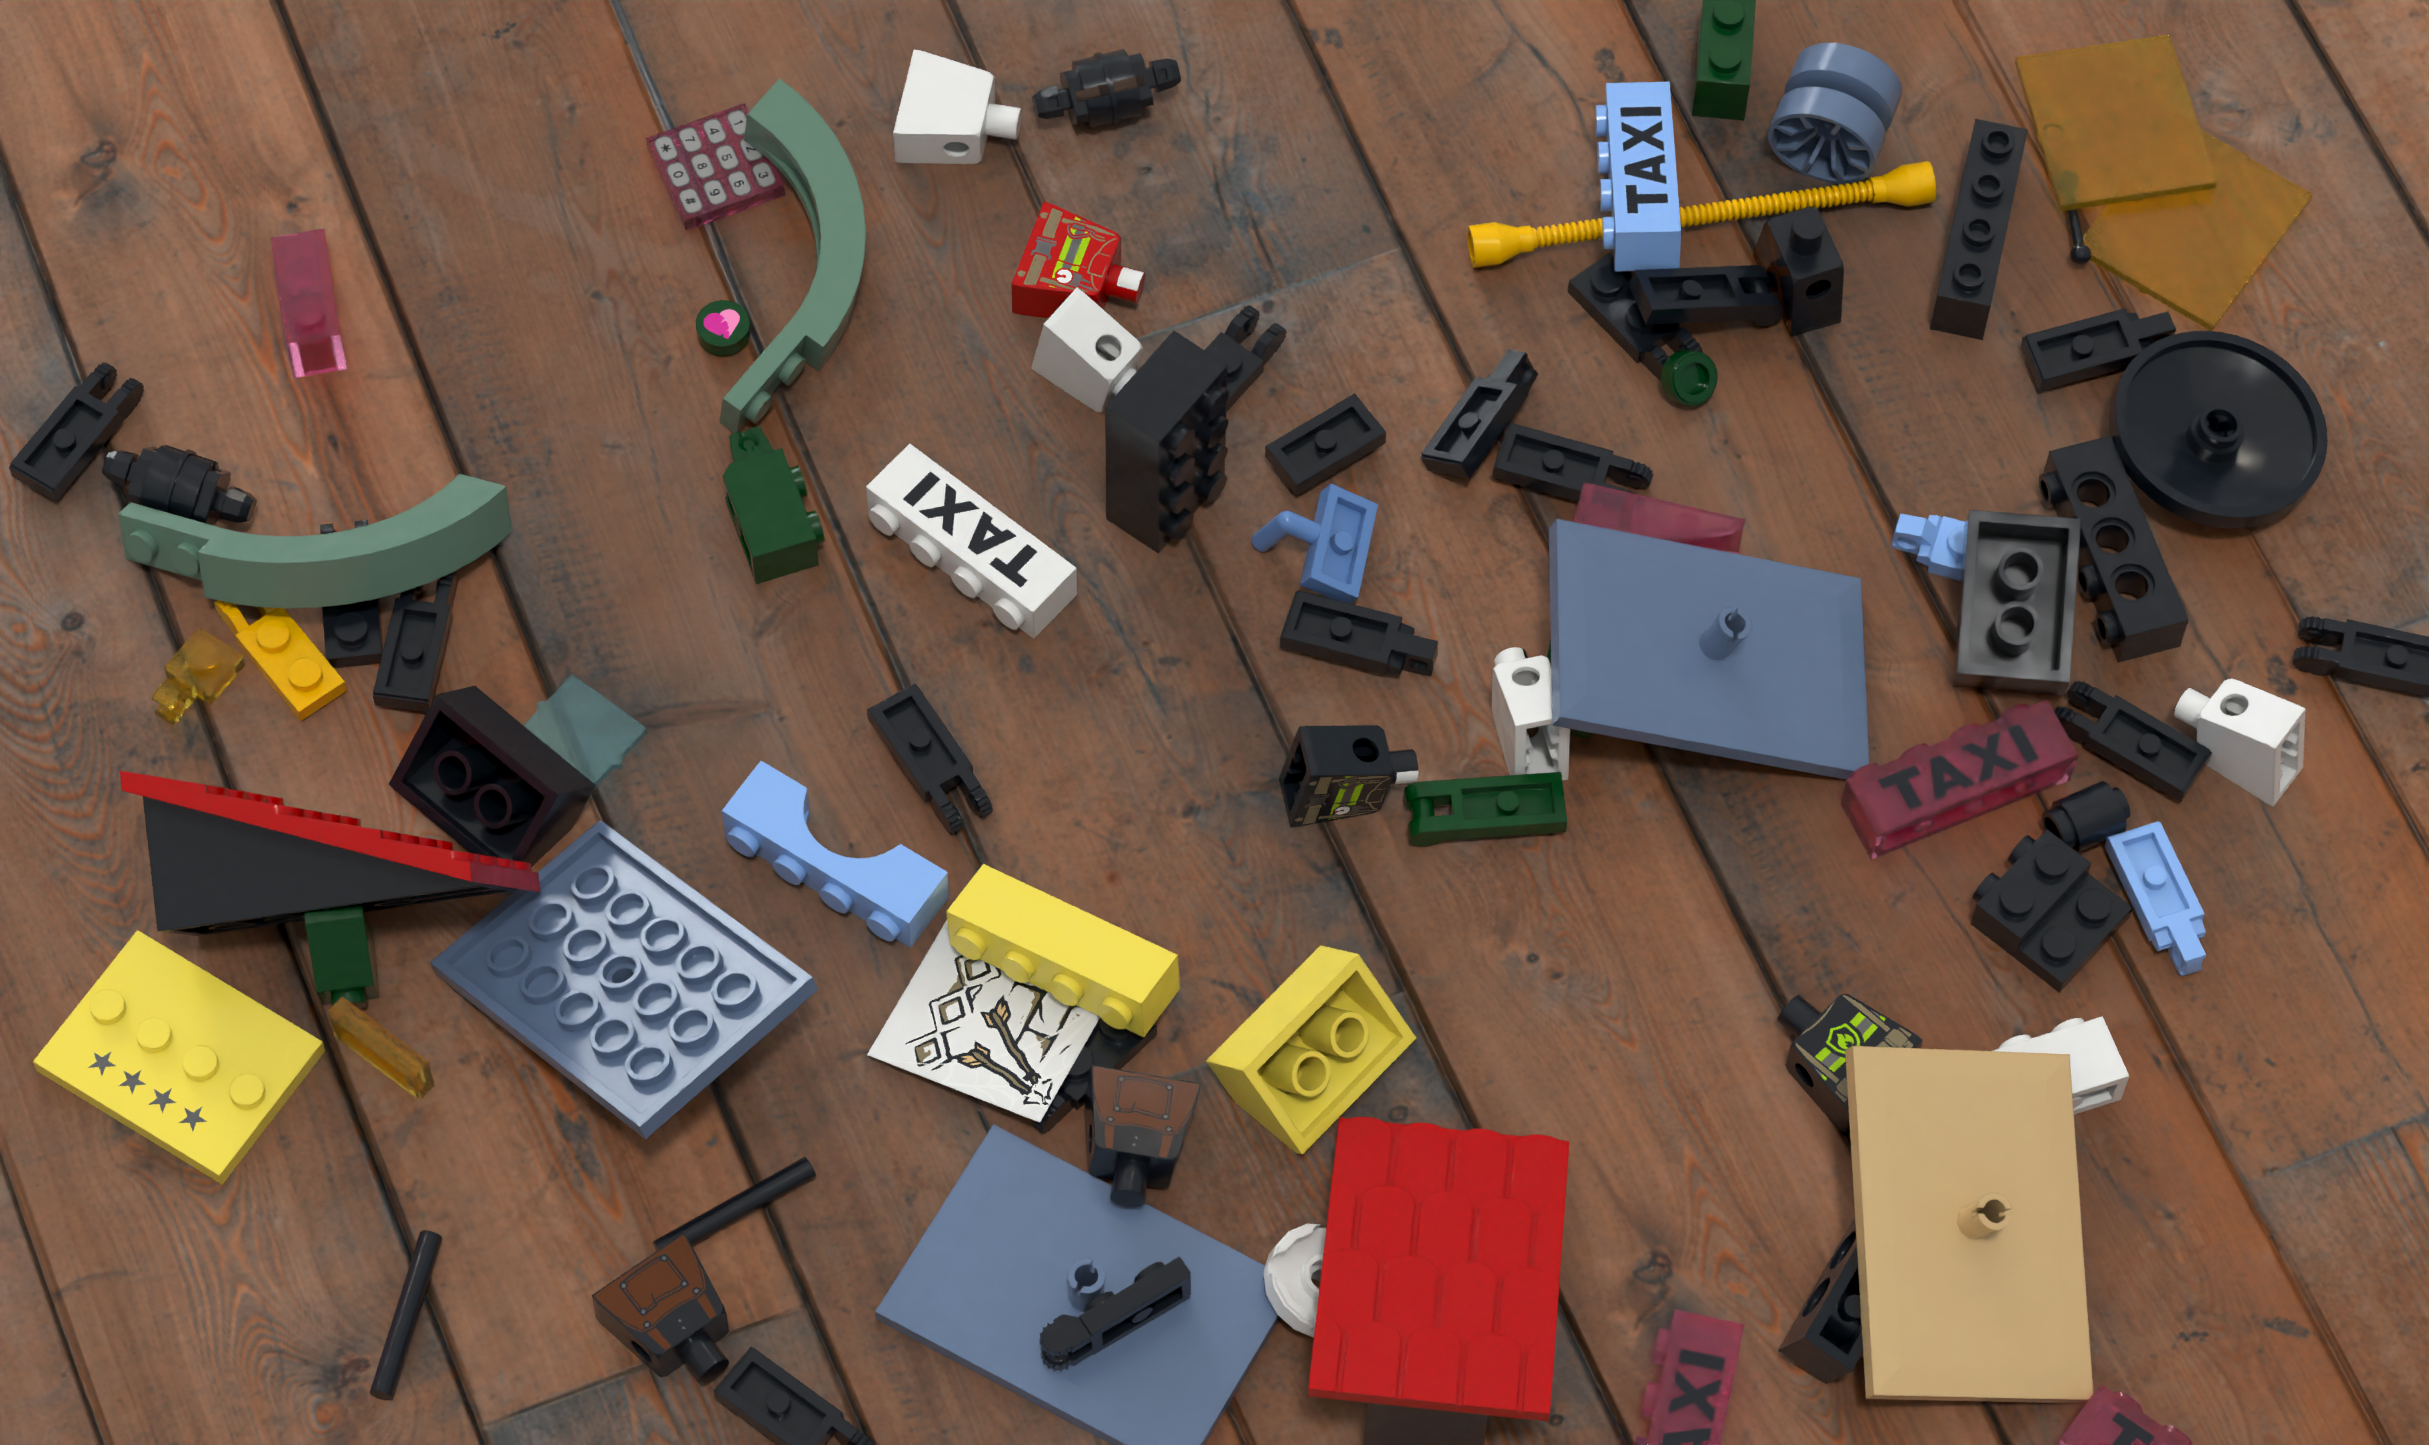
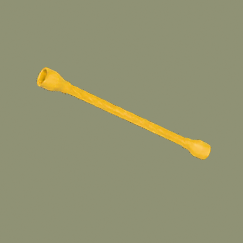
(1905, 186)

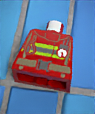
(1069, 255)

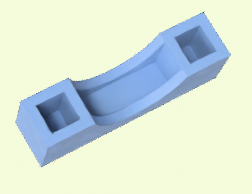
(891, 891)

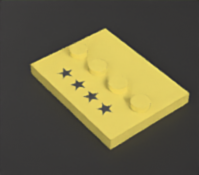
(179, 1056)

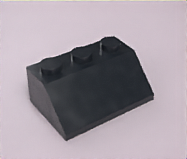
(489, 779)

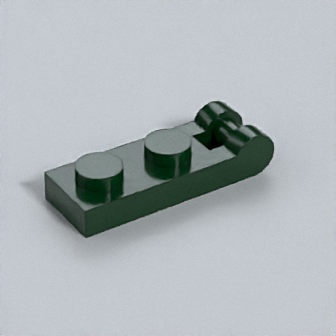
(1486, 807)

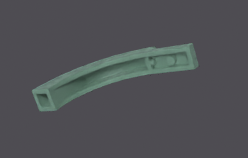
(820, 172)
(325, 568)

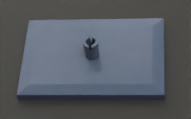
(1707, 651)
(624, 978)
(1042, 1241)

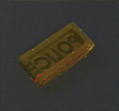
(381, 1048)

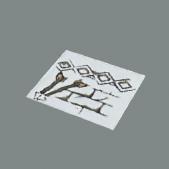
(983, 1032)

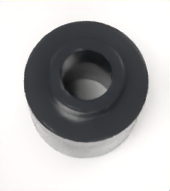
(2088, 816)

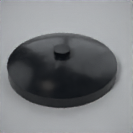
(2218, 429)

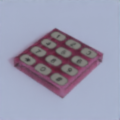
(713, 168)

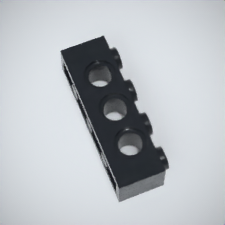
(1979, 229)
(2097, 475)
(1829, 1326)

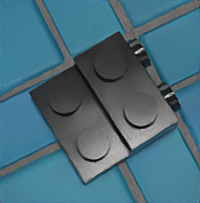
(2048, 909)

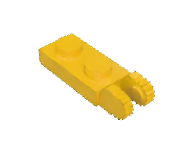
(285, 658)

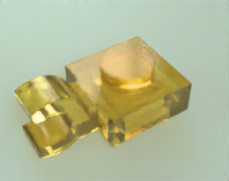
(198, 670)

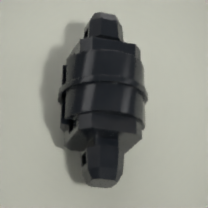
(1110, 105)
(179, 484)

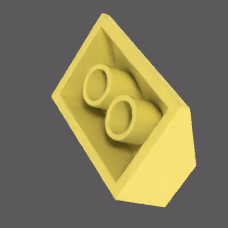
(1312, 1047)

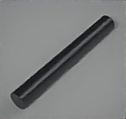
(742, 1204)
(406, 1315)

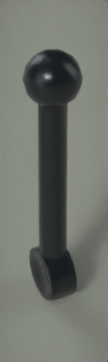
(2080, 253)

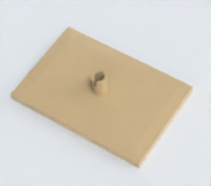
(1968, 1226)

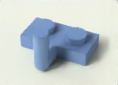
(1336, 541)

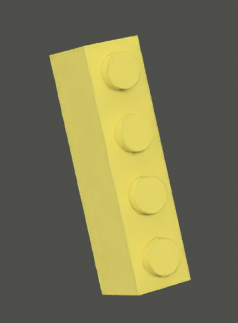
(1063, 950)

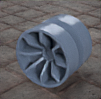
(1835, 113)

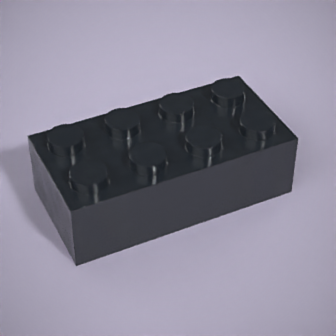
(1166, 442)

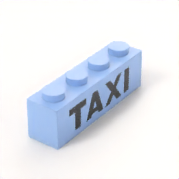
(1641, 176)

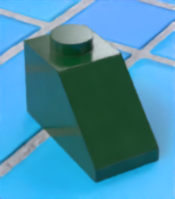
(342, 955)

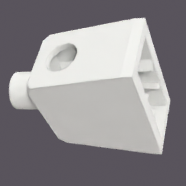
(949, 113)
(1086, 352)
(1523, 702)
(2251, 736)

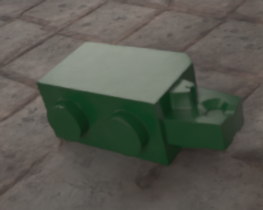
(1723, 59)
(769, 508)

